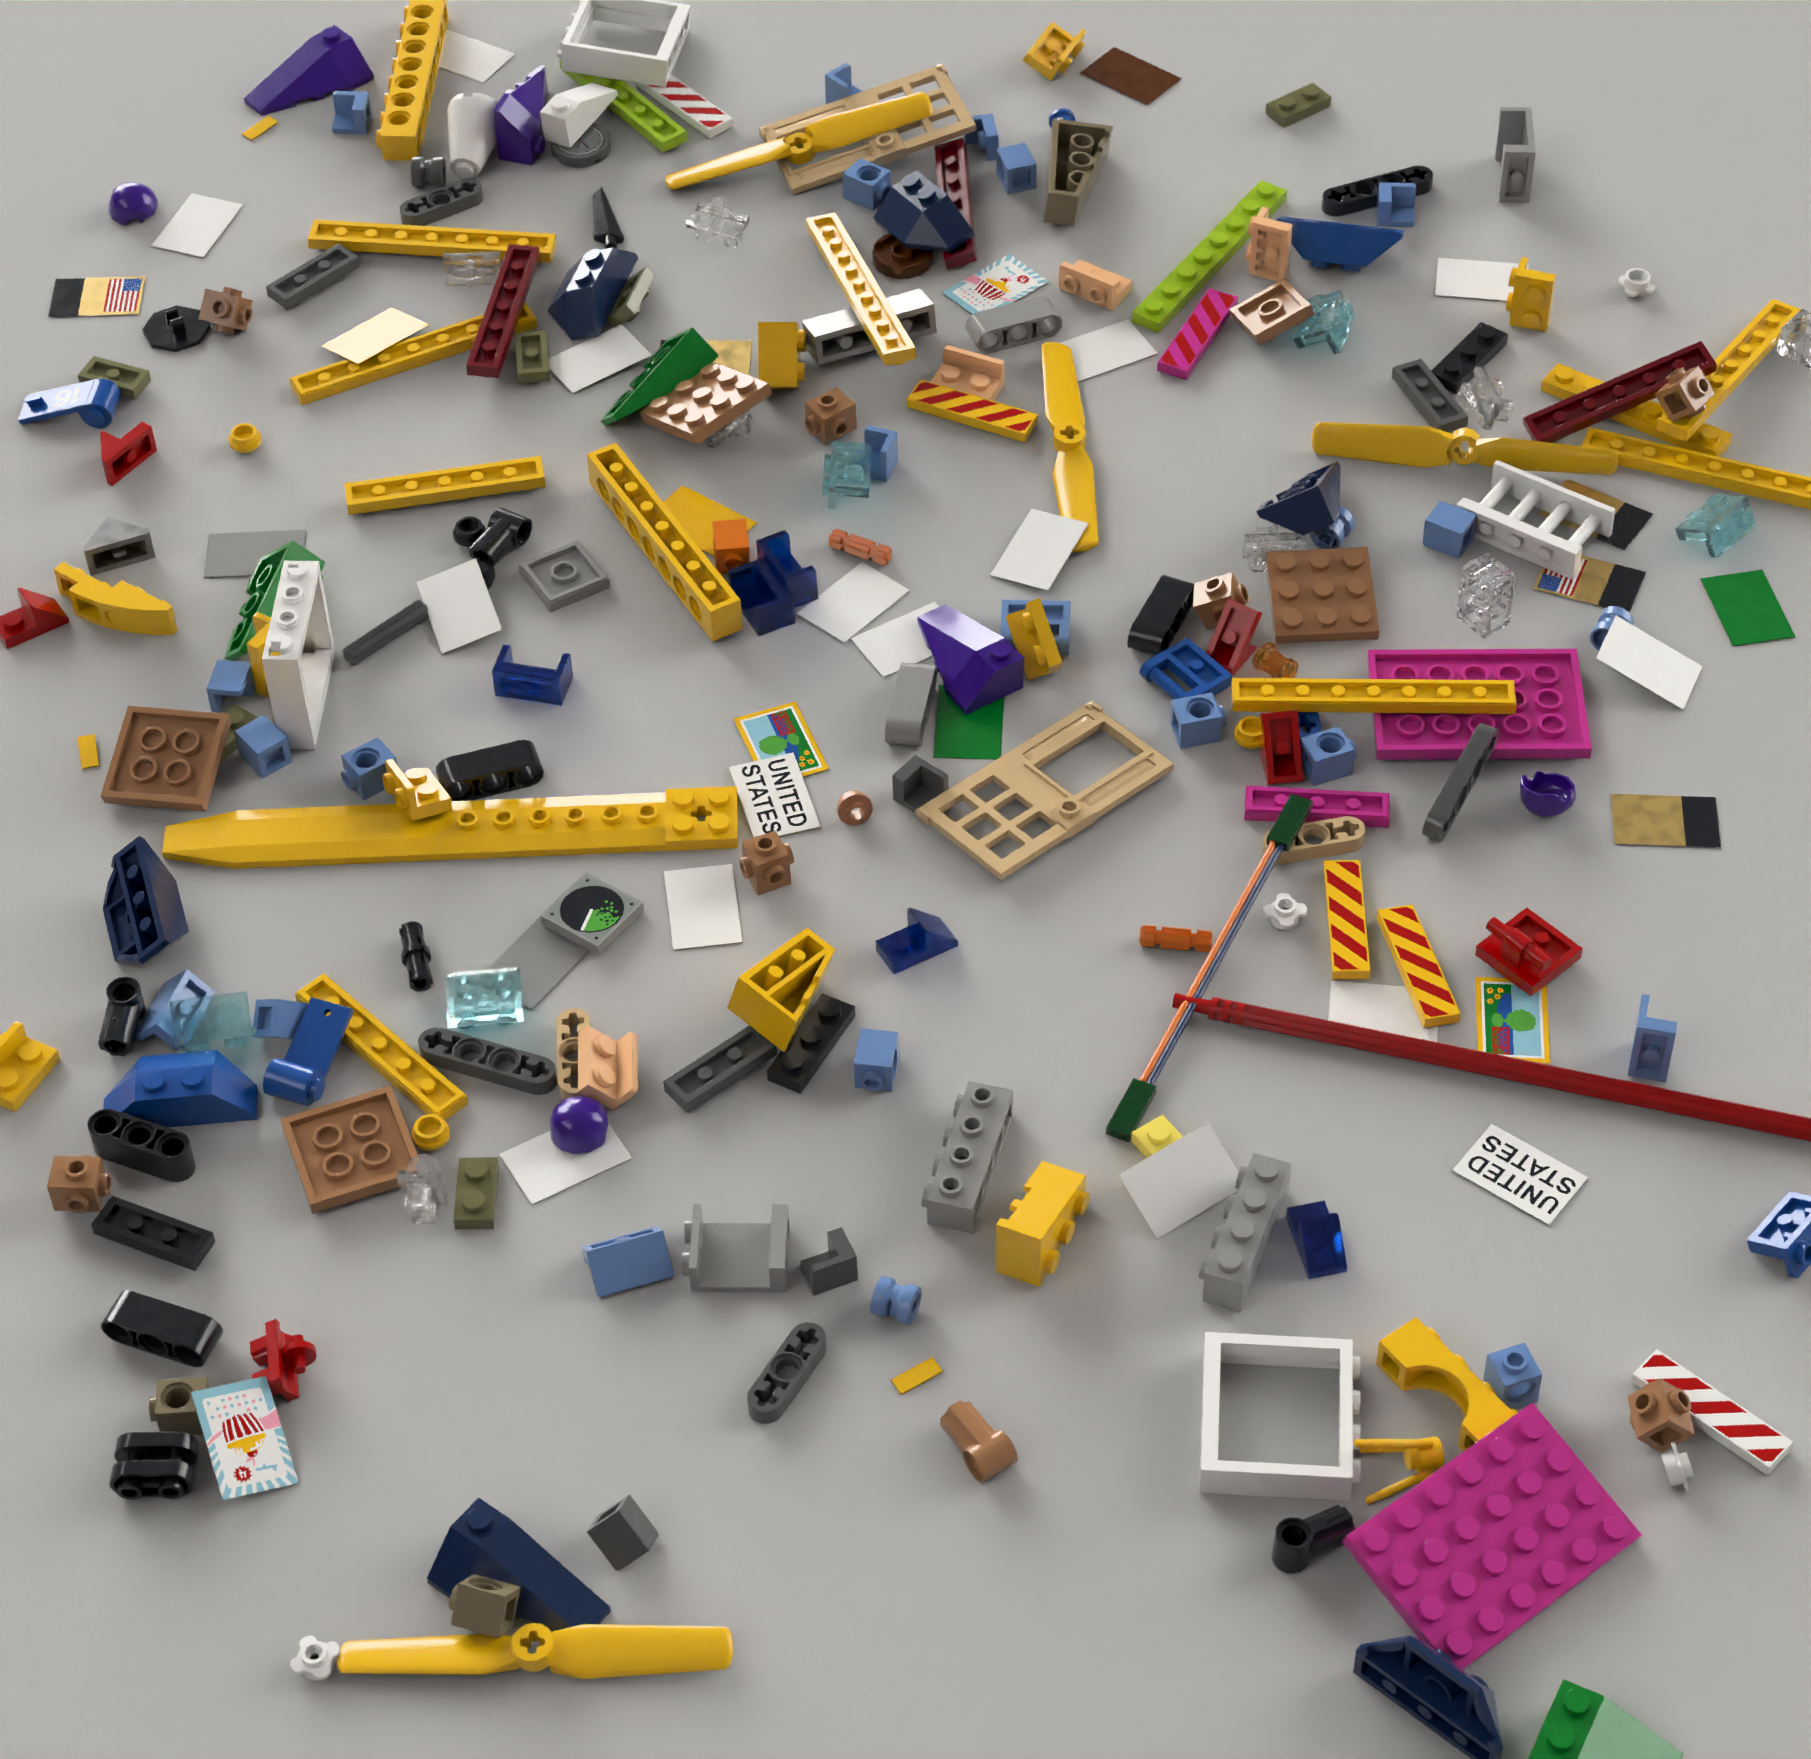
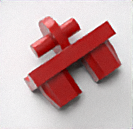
(285, 1359)

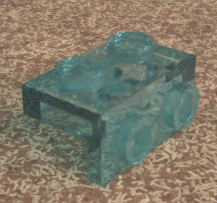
(1329, 323)
(848, 470)
(1718, 523)
(484, 998)
(210, 1020)

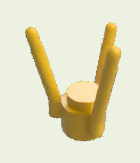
(1419, 1454)

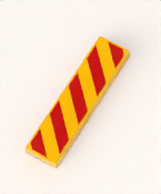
(972, 410)
(1346, 919)
(1418, 966)

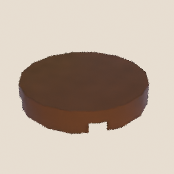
(898, 261)

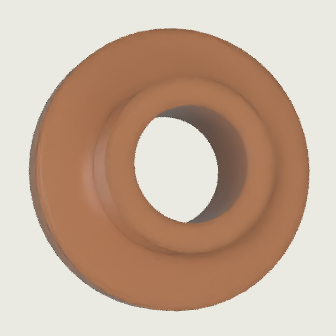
(852, 800)

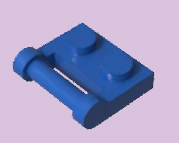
(1189, 665)

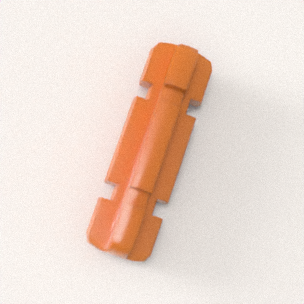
(860, 547)
(1175, 938)

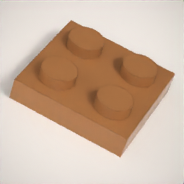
(1271, 312)

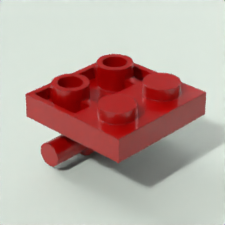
(1527, 950)

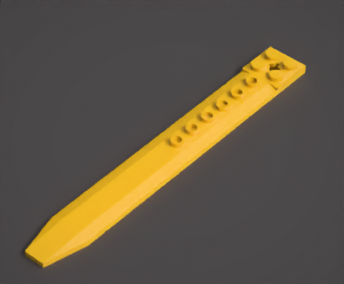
(467, 832)

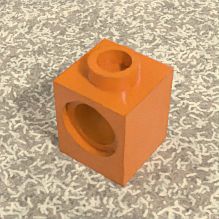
(730, 544)

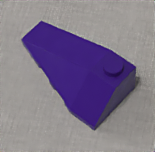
(317, 67)
(519, 120)
(971, 658)

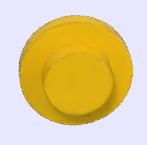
(244, 438)
(1248, 732)
(430, 1132)

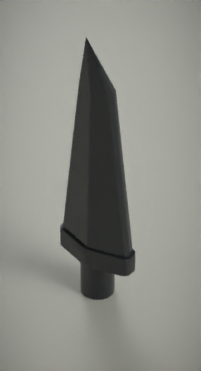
(605, 224)

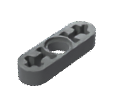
(459, 195)
(786, 1389)

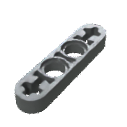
(1460, 782)
(490, 1056)

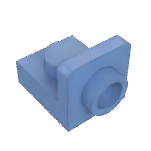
(985, 136)

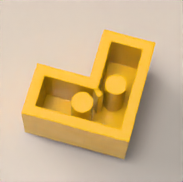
(780, 354)

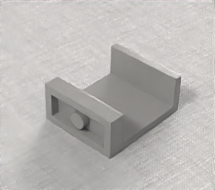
(1517, 151)
(737, 1254)

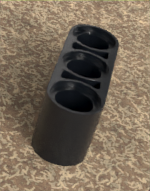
(1161, 615)
(490, 771)
(141, 1145)
(162, 1328)

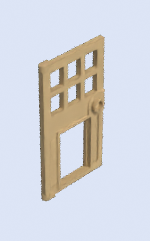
(882, 147)
(1022, 780)

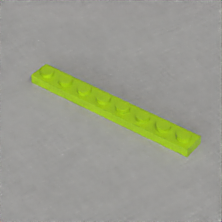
(1206, 258)

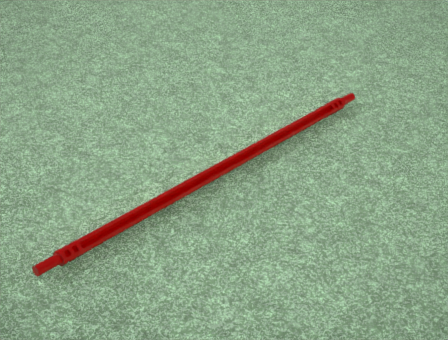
(1502, 1067)

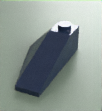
(1309, 504)
(497, 1548)

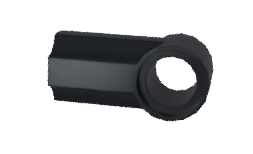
(503, 532)
(122, 1016)
(1310, 1537)

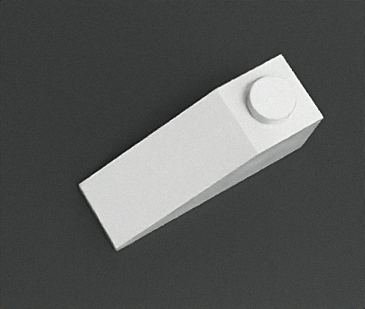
(573, 112)

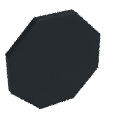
(175, 328)

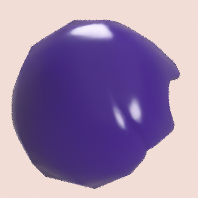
(132, 202)
(1547, 793)
(578, 1125)

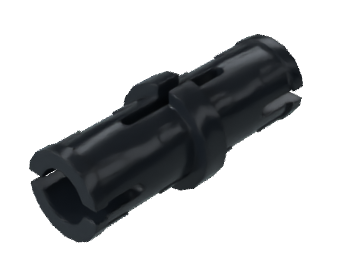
(416, 956)

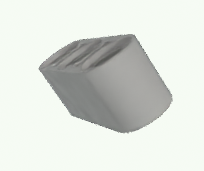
(1014, 324)
(911, 704)

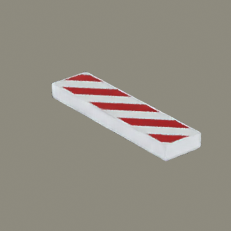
(690, 106)
(1718, 1414)

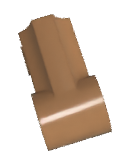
(982, 1448)

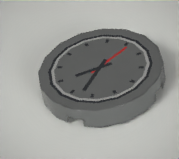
(589, 147)

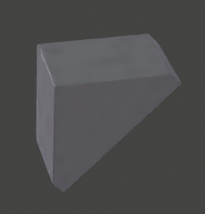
(116, 546)

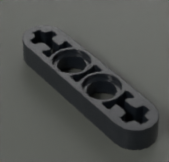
(1344, 198)

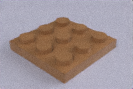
(705, 403)
(1322, 595)
(166, 758)
(349, 1148)

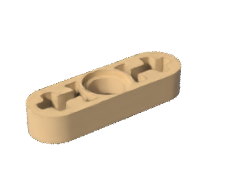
(1340, 842)
(567, 1044)

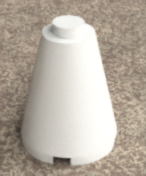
(470, 133)

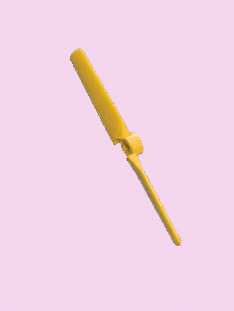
(820, 136)
(1433, 447)
(1073, 468)
(577, 1652)

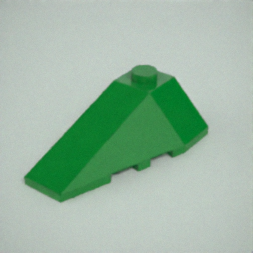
(672, 363)
(263, 592)

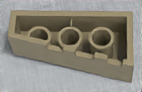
(1073, 166)

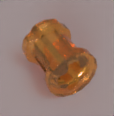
(1273, 662)

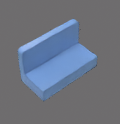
(158, 1017)
(1651, 1045)
(628, 1261)

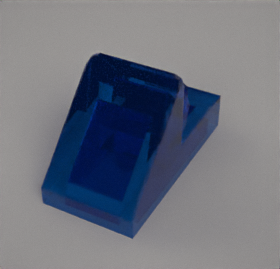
(918, 942)
(1317, 1239)

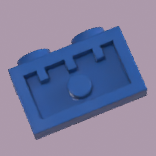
(1786, 1233)

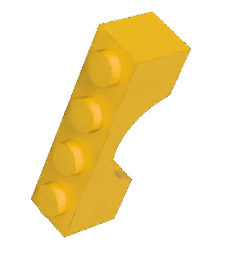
(1419, 1360)

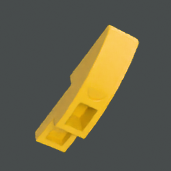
(117, 608)

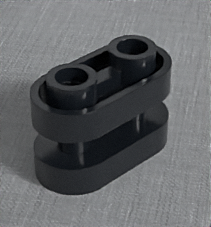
(154, 1465)

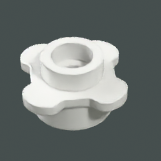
(1636, 282)
(1284, 912)
(1677, 1467)
(320, 1667)

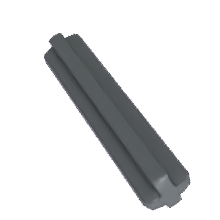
(385, 632)

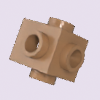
(226, 309)
(1685, 393)
(830, 415)
(1212, 596)
(766, 862)
(78, 1183)
(1661, 1415)

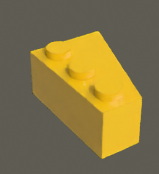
(781, 987)
(1040, 1223)

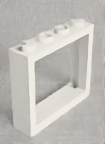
(620, 64)
(304, 638)
(1277, 1478)

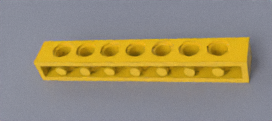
(412, 80)
(665, 542)

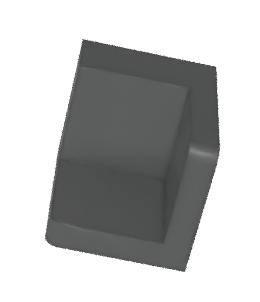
(918, 783)
(832, 1267)
(623, 1533)

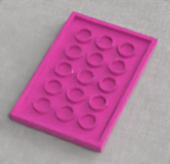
(1548, 714)
(1491, 1538)

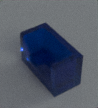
(798, 580)
(763, 596)
(531, 682)

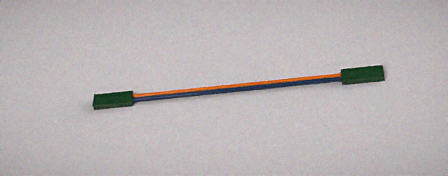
(1139, 1093)

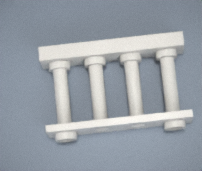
(1531, 542)

